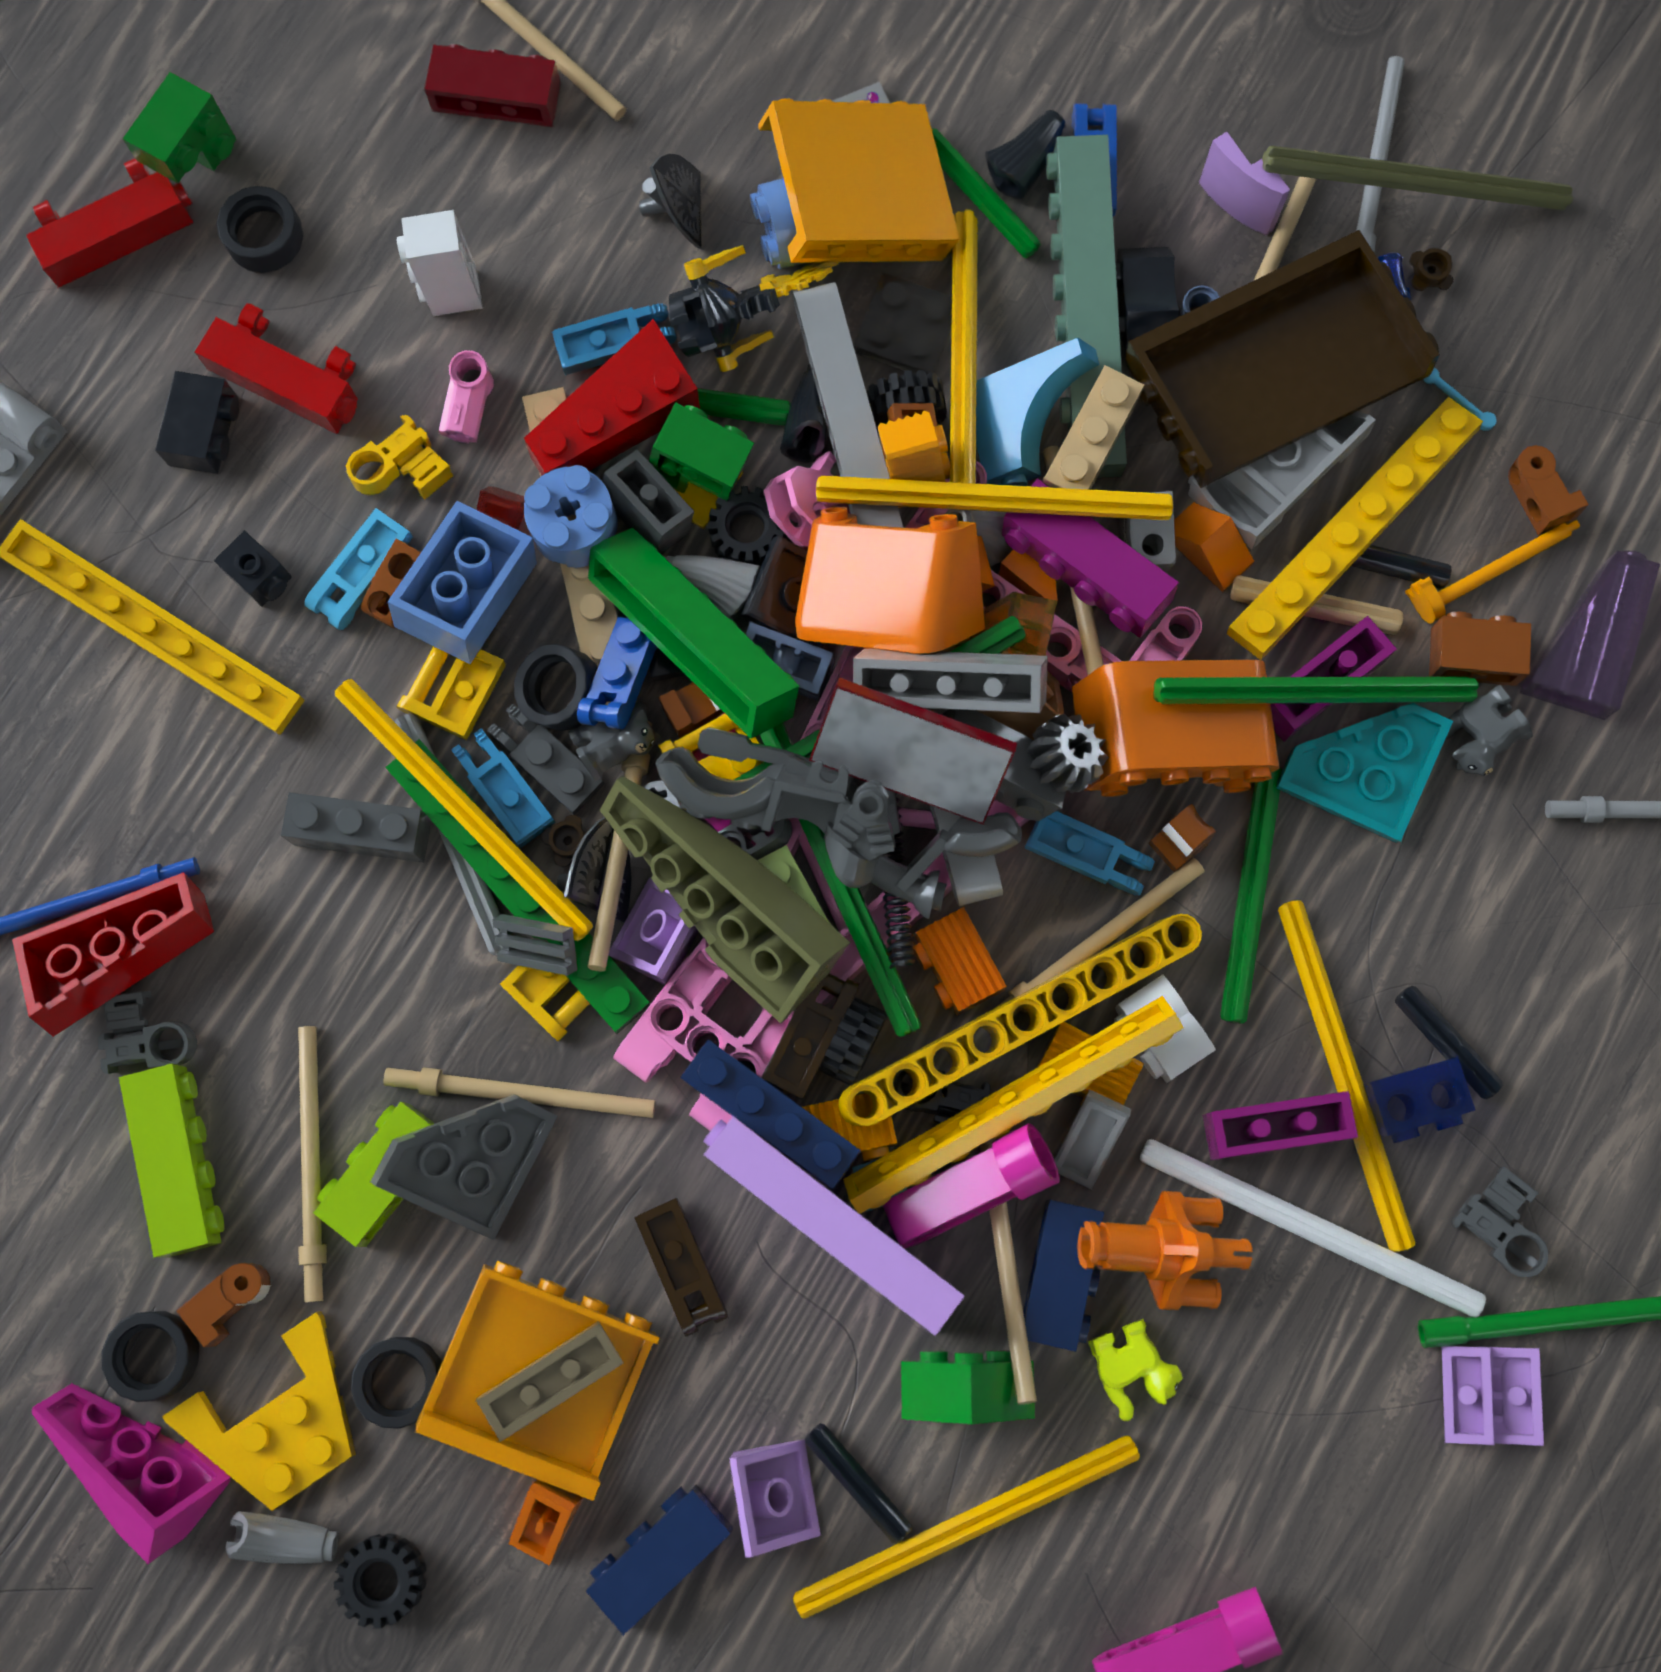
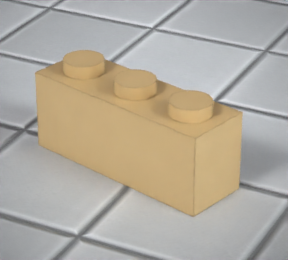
(1094, 431)

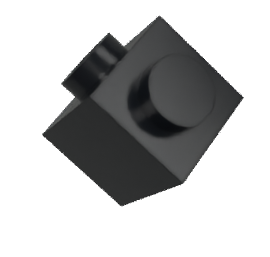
(253, 569)

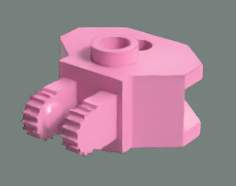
(794, 498)

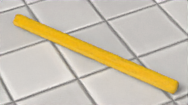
(964, 350)
(994, 497)
(463, 809)
(1346, 1075)
(965, 1526)

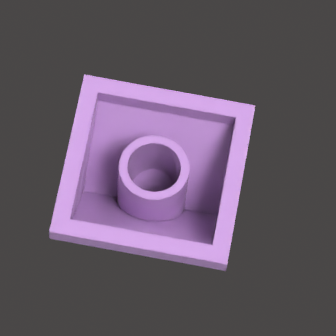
(654, 935)
(774, 1496)

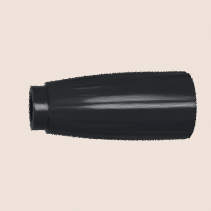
(1021, 161)
(805, 423)

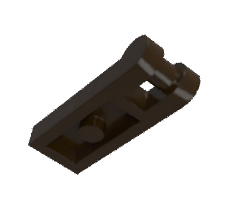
(809, 1036)
(680, 1265)

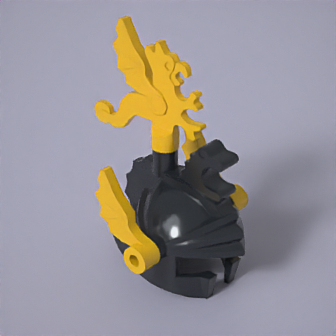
(712, 311)

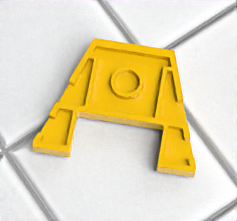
(288, 1439)

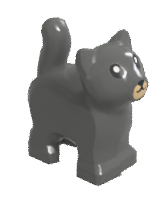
(1489, 730)
(607, 747)

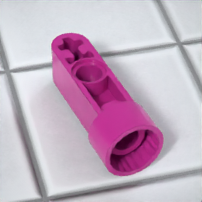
(1012, 1168)
(1208, 1642)

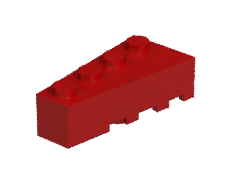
(107, 949)

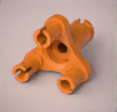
(1167, 1250)

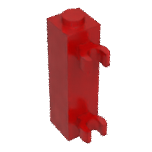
(109, 226)
(278, 375)

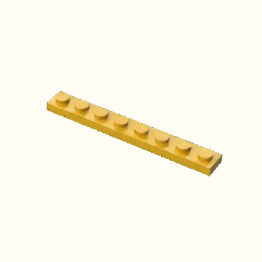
(1354, 528)
(150, 627)
(1013, 1103)

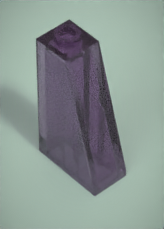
(1597, 643)

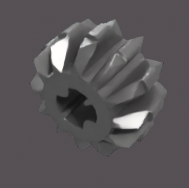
(1067, 753)

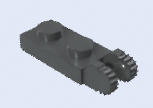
(548, 762)

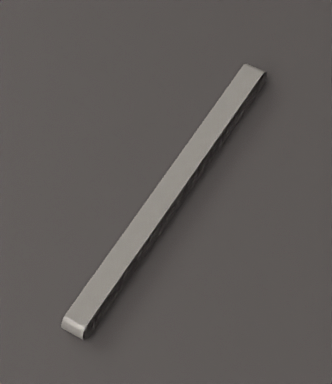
(861, 456)

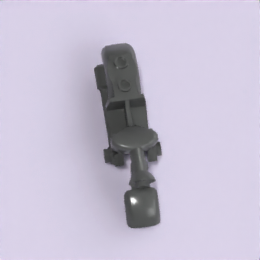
(852, 813)

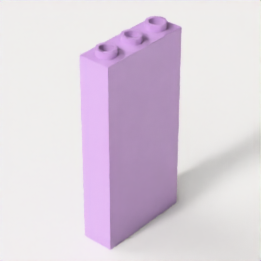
(832, 1224)

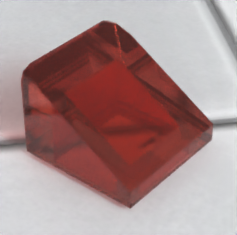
(502, 505)

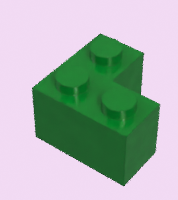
(179, 130)
(699, 452)
(962, 1388)

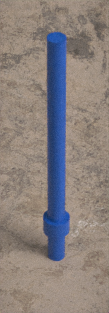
(95, 896)

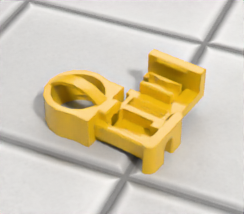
(403, 450)

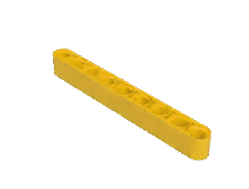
(1042, 1012)

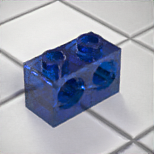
(1415, 1091)

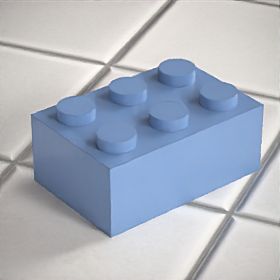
(462, 582)

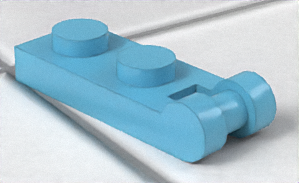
(355, 569)

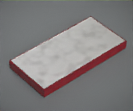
(913, 751)

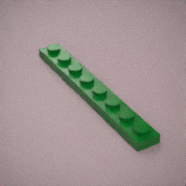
(607, 991)

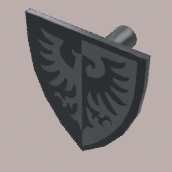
(677, 190)
(588, 871)

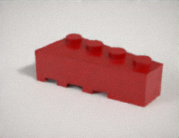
(614, 406)

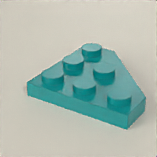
(1369, 769)

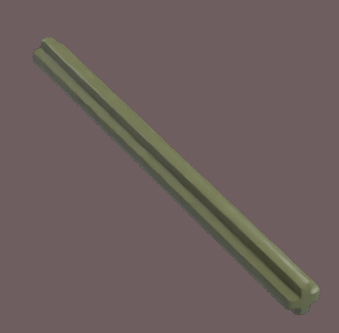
(1416, 178)

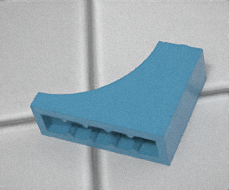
(1015, 407)

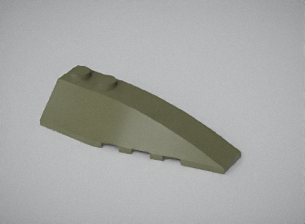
(744, 912)

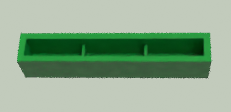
(693, 632)

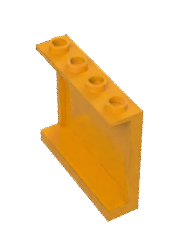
(862, 181)
(501, 1333)

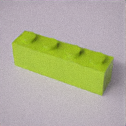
(171, 1160)

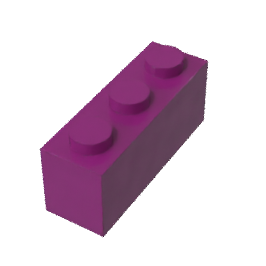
(1351, 655)
(1279, 1125)

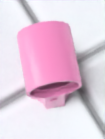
(465, 400)

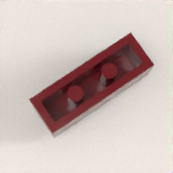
(492, 85)

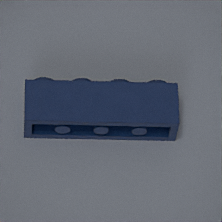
(770, 1114)

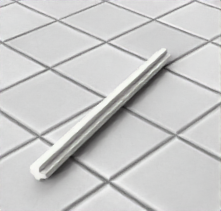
(1313, 1228)

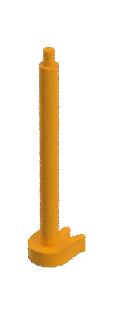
(1431, 603)

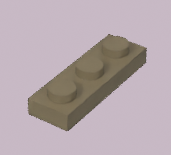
(549, 1381)

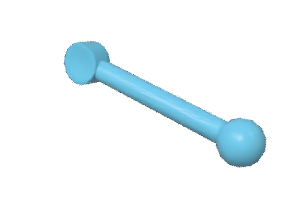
(1488, 418)

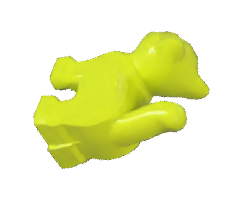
(1134, 1360)

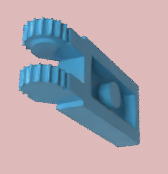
(598, 339)
(505, 792)
(1087, 851)

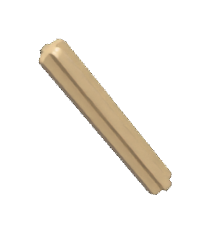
(1327, 607)

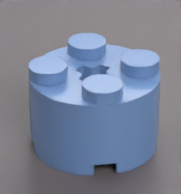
(774, 210)
(563, 494)

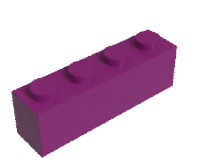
(1094, 564)

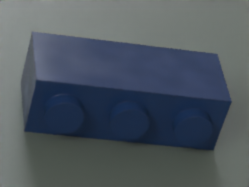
(1057, 1281)
(657, 1557)

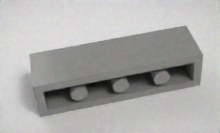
(956, 679)

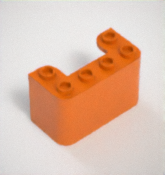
(1175, 741)

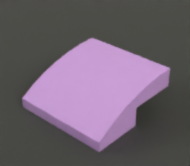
(1243, 188)
(1492, 1395)

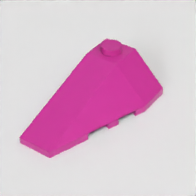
(135, 1474)

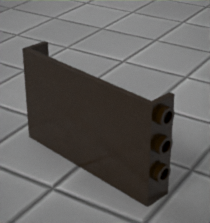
(1280, 358)

